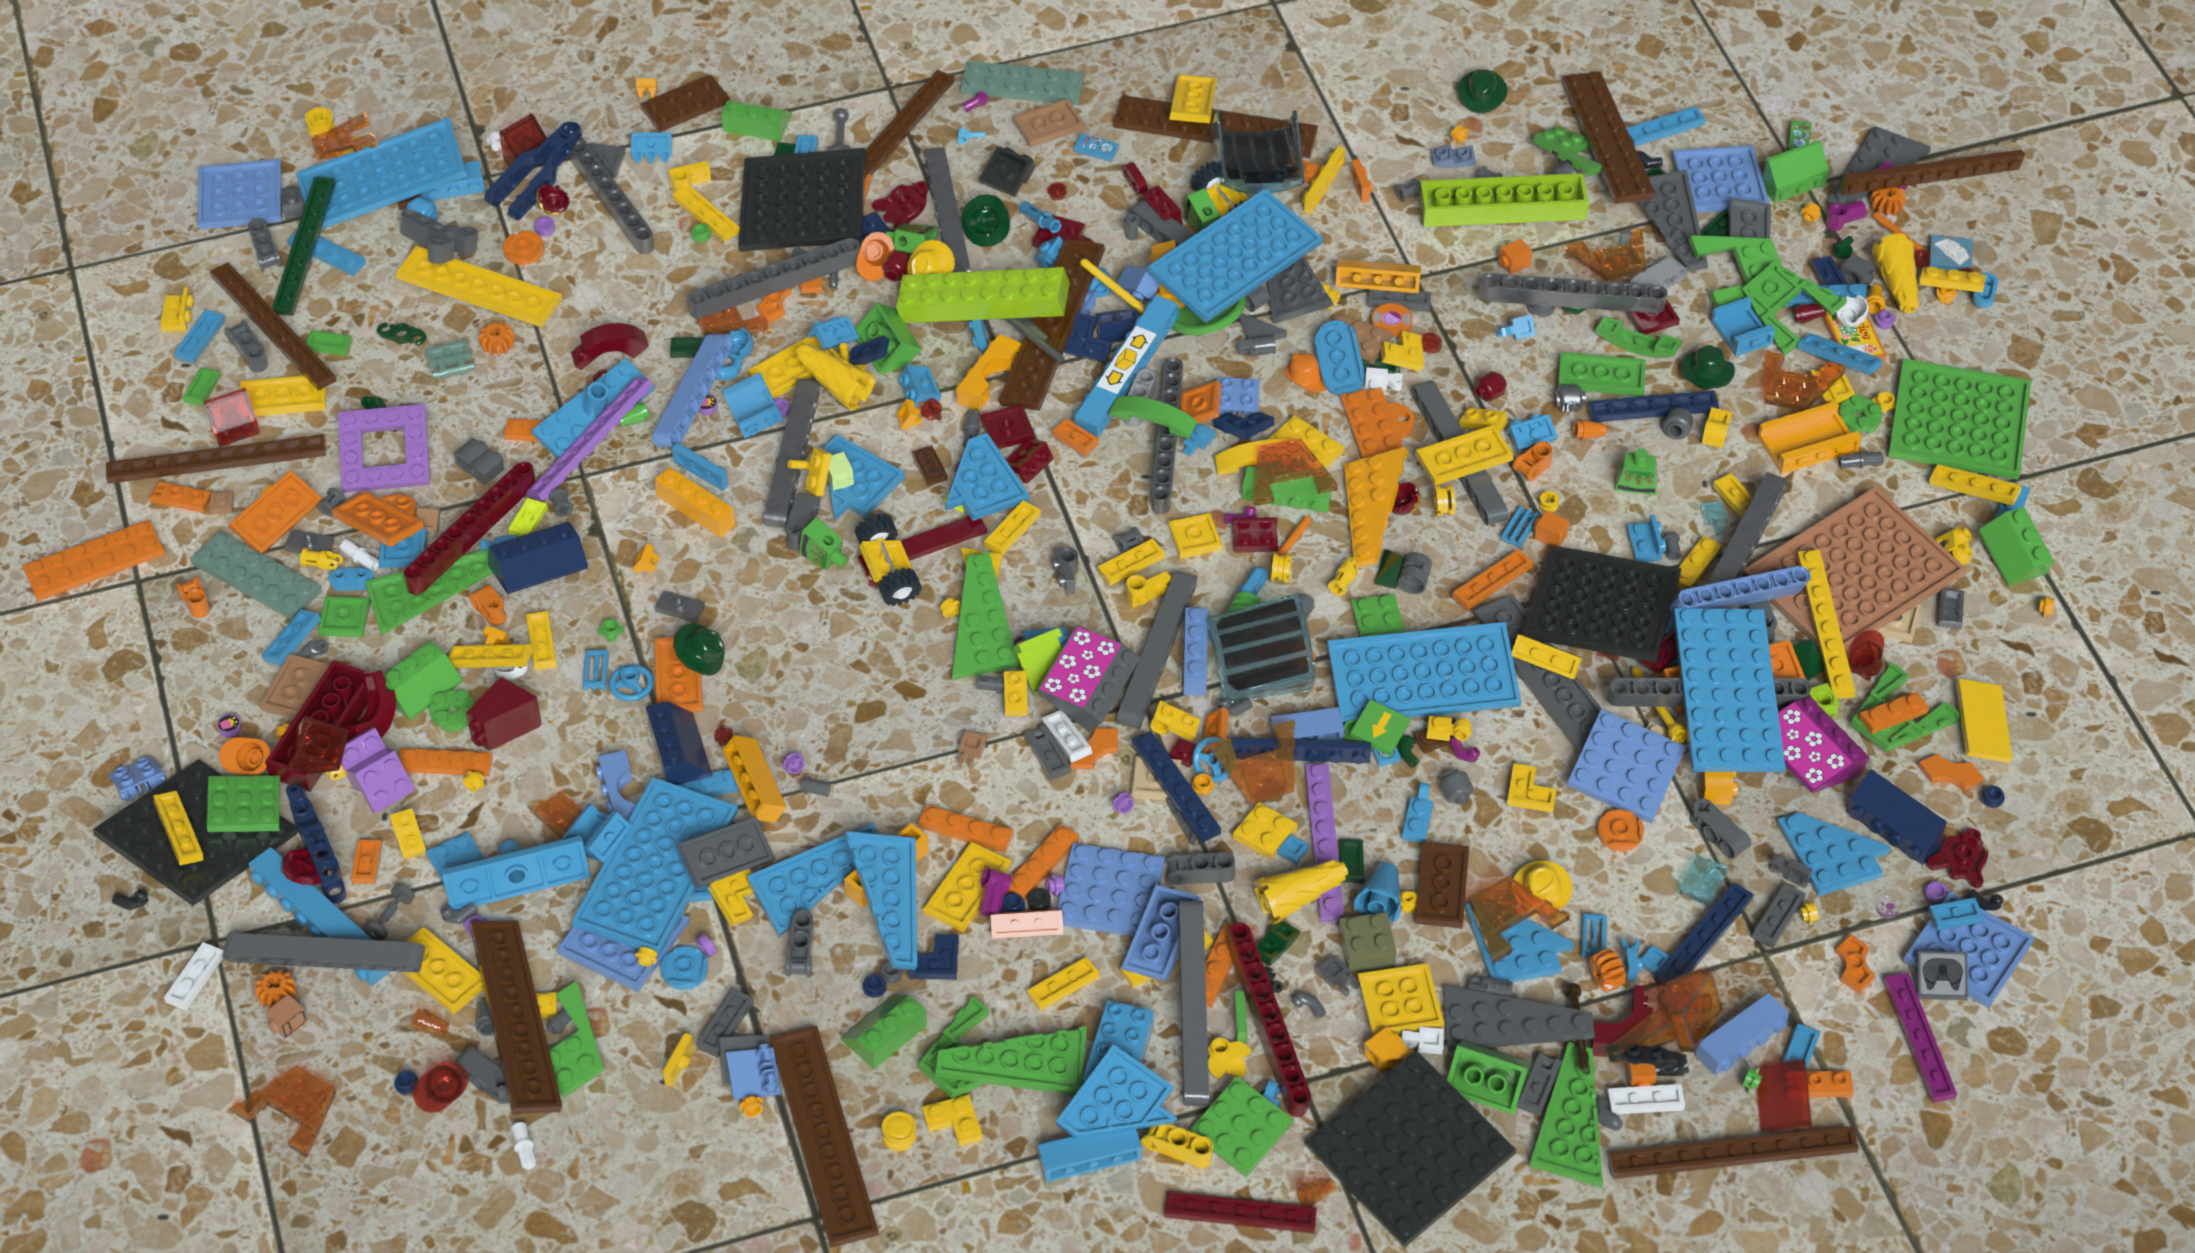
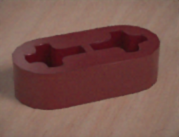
(1134, 178)

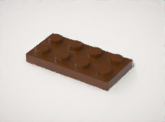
(685, 103)
(1442, 885)

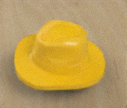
(931, 258)
(1547, 882)

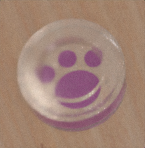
(1888, 906)

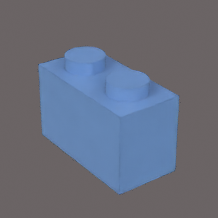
(1138, 283)

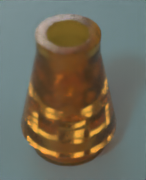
(428, 1022)
(1314, 1191)

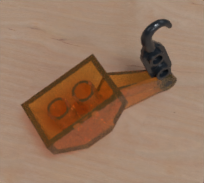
(1684, 1017)

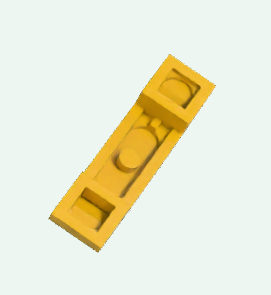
(1240, 456)

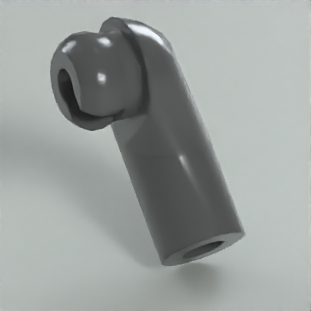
(314, 648)
(1235, 709)
(457, 916)
(1311, 1001)
(1606, 1117)

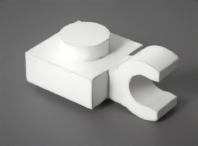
(1380, 378)
(1427, 1039)

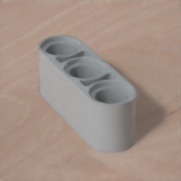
(1664, 273)
(1143, 386)

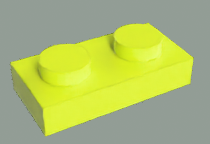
(528, 518)

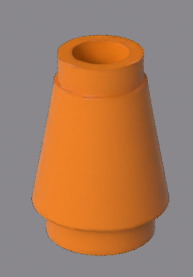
(1588, 429)

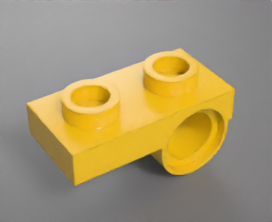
(689, 175)
(1481, 418)
(1716, 427)
(1141, 590)
(1015, 693)
(1168, 718)
(407, 834)

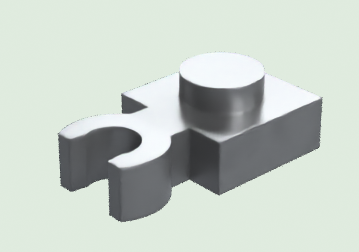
(1793, 870)
(1335, 972)

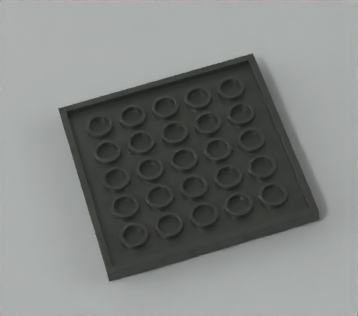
(802, 199)
(1602, 603)
(142, 840)
(1410, 1148)

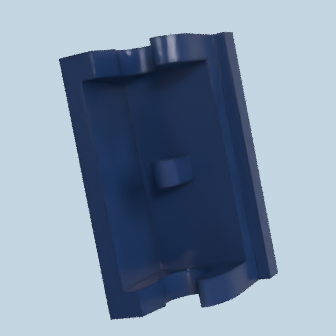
(1116, 324)

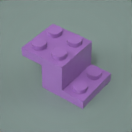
(375, 770)

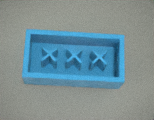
(1126, 1028)

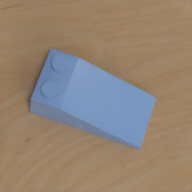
(1156, 941)

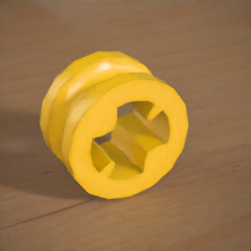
(1549, 496)

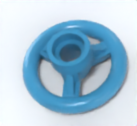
(629, 678)
(1209, 758)

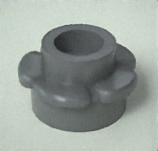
(885, 973)

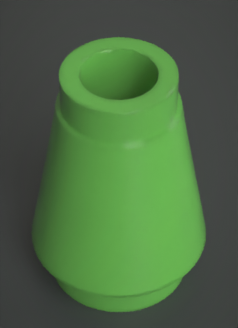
(636, 415)

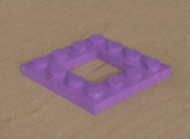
(413, 473)

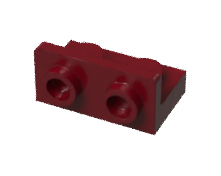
(1162, 204)
(1030, 459)
(1255, 535)

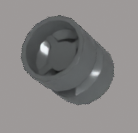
(1415, 573)

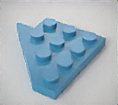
(872, 479)
(985, 481)
(1834, 854)
(1532, 951)
(1117, 1099)

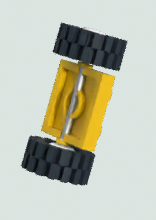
(1222, 196)
(887, 559)

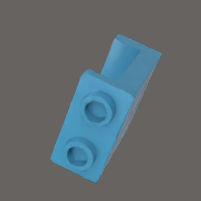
(1741, 327)
(752, 405)
(598, 831)

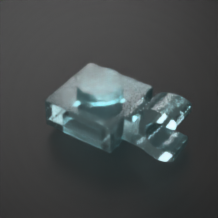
(1716, 515)

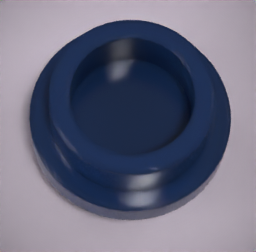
(1993, 796)
(1013, 903)
(874, 986)
(405, 1082)

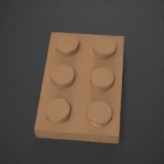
(1049, 122)
(1368, 336)
(292, 685)

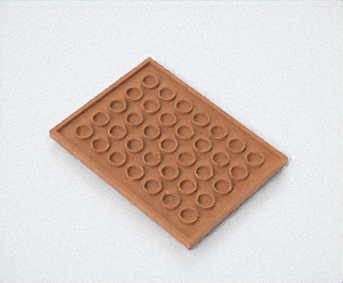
(1873, 562)

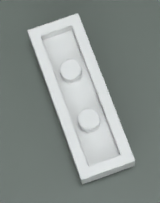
(1067, 736)
(194, 976)
(1646, 1099)

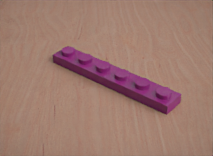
(1920, 1037)

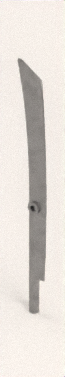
(1029, 330)

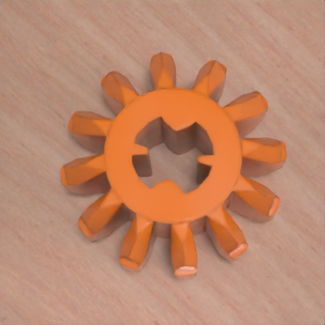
(1888, 200)
(496, 338)
(1607, 969)
(274, 987)

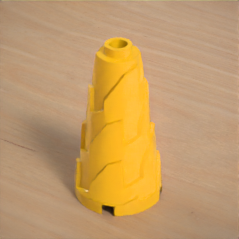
(1898, 267)
(839, 377)
(1292, 890)

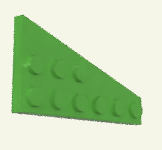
(396, 606)
(983, 628)
(1025, 1062)
(1570, 1128)

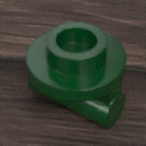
(1843, 249)

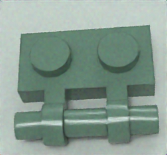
(447, 355)

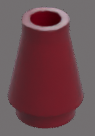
(1807, 312)

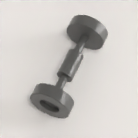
(401, 894)

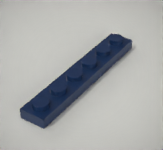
(1651, 406)
(1307, 750)
(1176, 787)
(1705, 934)

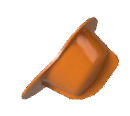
(872, 255)
(1305, 372)
(244, 756)

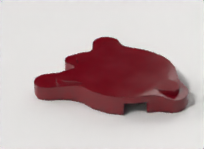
(903, 203)
(1963, 857)

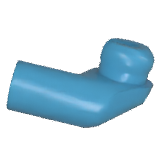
(730, 372)

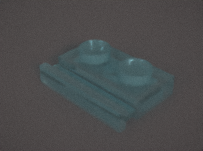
(1704, 880)

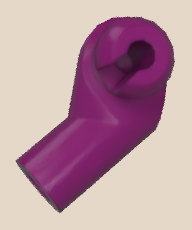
(979, 100)
(1249, 513)
(1468, 755)

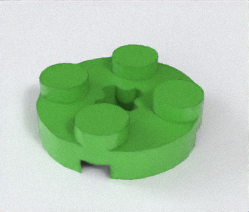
(1859, 405)
(445, 701)

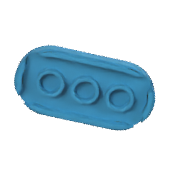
(1339, 357)

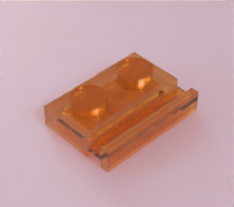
(558, 813)

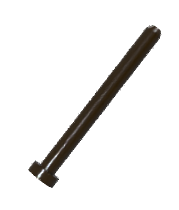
(1573, 992)

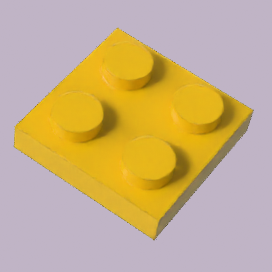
(1264, 830)

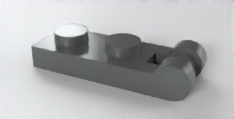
(1047, 752)
(1539, 1084)

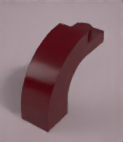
(609, 338)
(380, 706)
(1610, 1032)

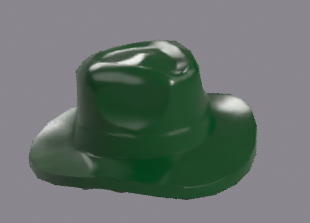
(1482, 91)
(985, 220)
(1707, 368)
(699, 649)

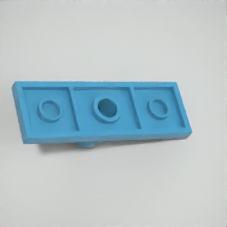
(575, 417)
(516, 872)

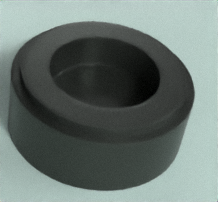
(1038, 899)

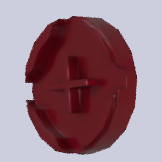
(300, 867)

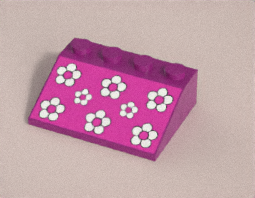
(1818, 747)

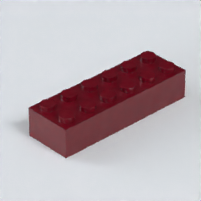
(336, 700)

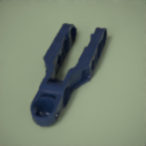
(551, 153)
(316, 842)

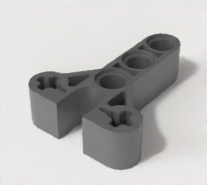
(438, 238)

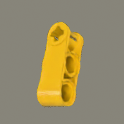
(1163, 1140)

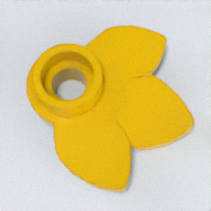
(1230, 1060)

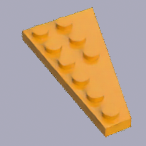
(1371, 497)

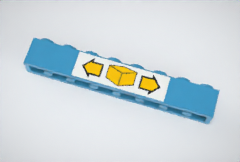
(1128, 360)

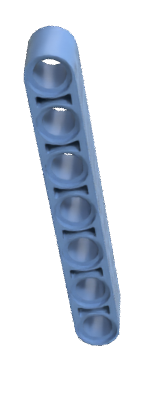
(692, 390)
(1744, 590)

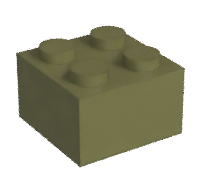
(1367, 942)

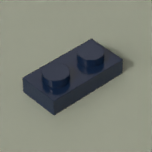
(1827, 271)
(869, 351)

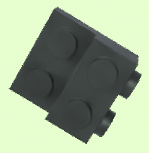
(1007, 171)

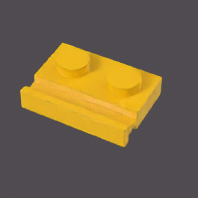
(1839, 391)

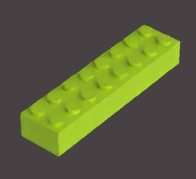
(1503, 200)
(983, 295)

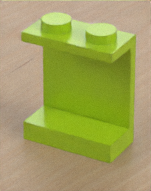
(1038, 656)

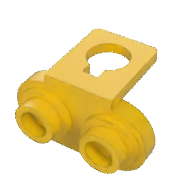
(1958, 544)

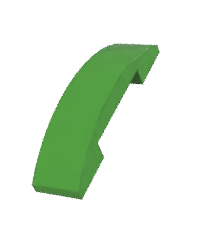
(1636, 342)
(1154, 411)

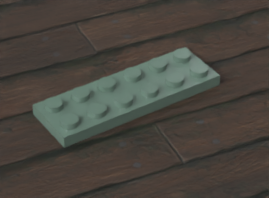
(1022, 82)
(255, 575)

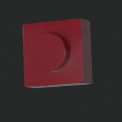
(1183, 751)

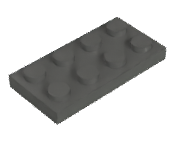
(725, 852)

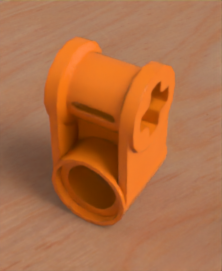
(1534, 460)
(194, 597)
(489, 605)

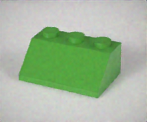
(755, 120)
(1795, 171)
(885, 321)
(2016, 547)
(420, 678)
(886, 1029)
(1488, 1076)

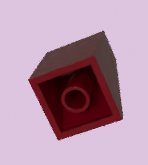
(502, 715)

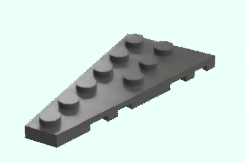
(1877, 149)
(1675, 216)
(1296, 292)
(1509, 1021)

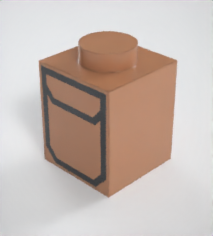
(285, 1016)

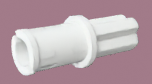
(359, 555)
(523, 1145)

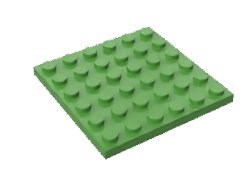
(1960, 418)

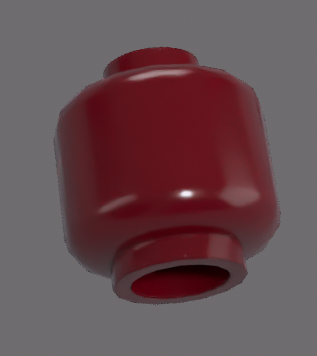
(896, 265)
(1490, 386)

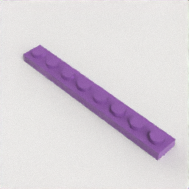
(589, 439)
(1323, 835)

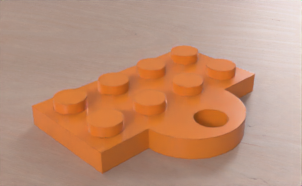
(1376, 422)
(384, 518)

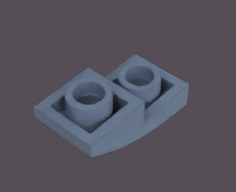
(1448, 158)

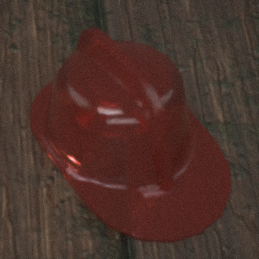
(1866, 654)
(440, 1087)

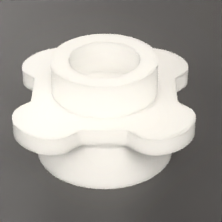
(494, 141)

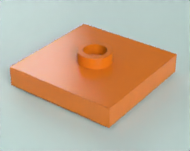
(1202, 402)

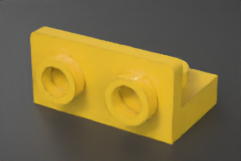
(177, 311)

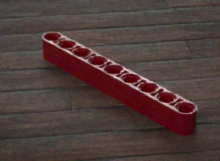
(469, 528)
(1267, 1028)

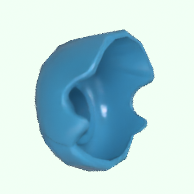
(742, 344)

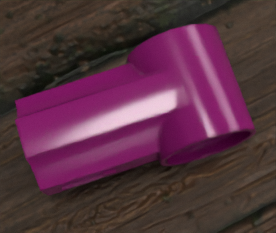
(1842, 214)
(995, 885)

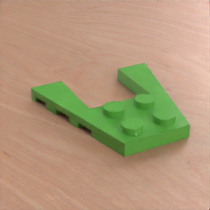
(1568, 145)
(1751, 256)
(1775, 289)
(1909, 730)
(965, 1020)
(578, 1056)

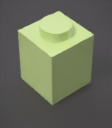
(840, 472)

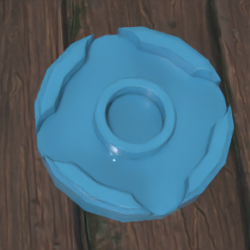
(684, 968)

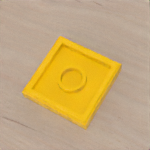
(1195, 535)

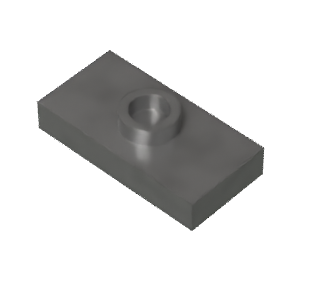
(316, 542)
(680, 607)
(1951, 608)

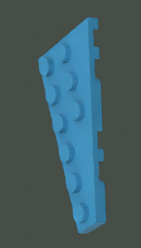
(802, 880)
(889, 881)

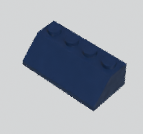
(537, 557)
(677, 743)
(1897, 817)

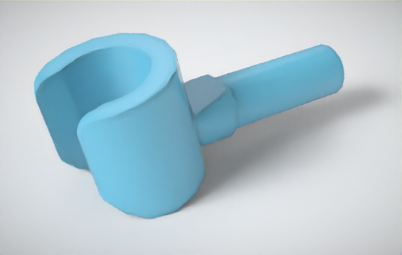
(964, 134)

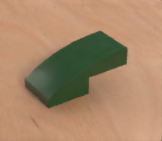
(1277, 942)

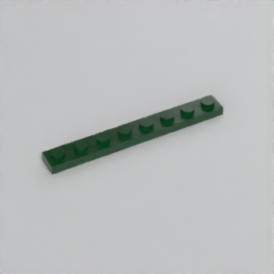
(303, 246)

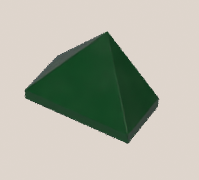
(1390, 569)
(1808, 658)

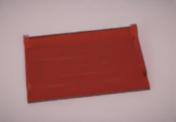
(1784, 1096)

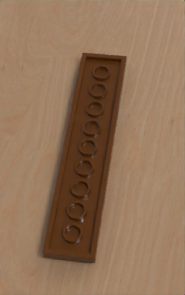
(1154, 118)
(1608, 137)
(1033, 367)
(515, 1017)
(824, 1137)

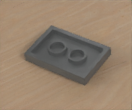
(1749, 219)

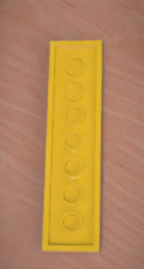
(480, 287)

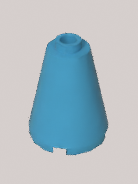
(1380, 892)

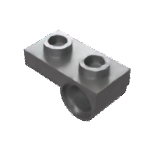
(292, 202)
(1067, 566)

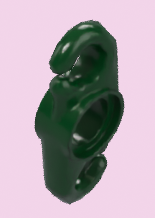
(408, 338)

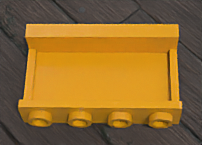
(1807, 438)

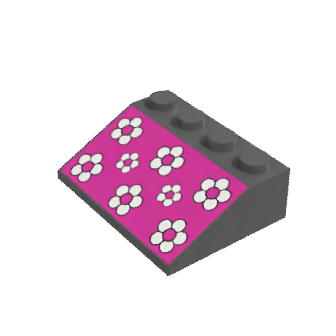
(1088, 676)

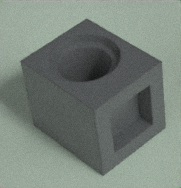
(1857, 271)

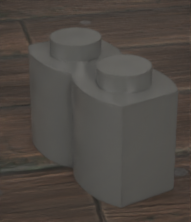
(479, 461)

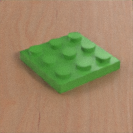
(243, 803)
(1242, 1126)

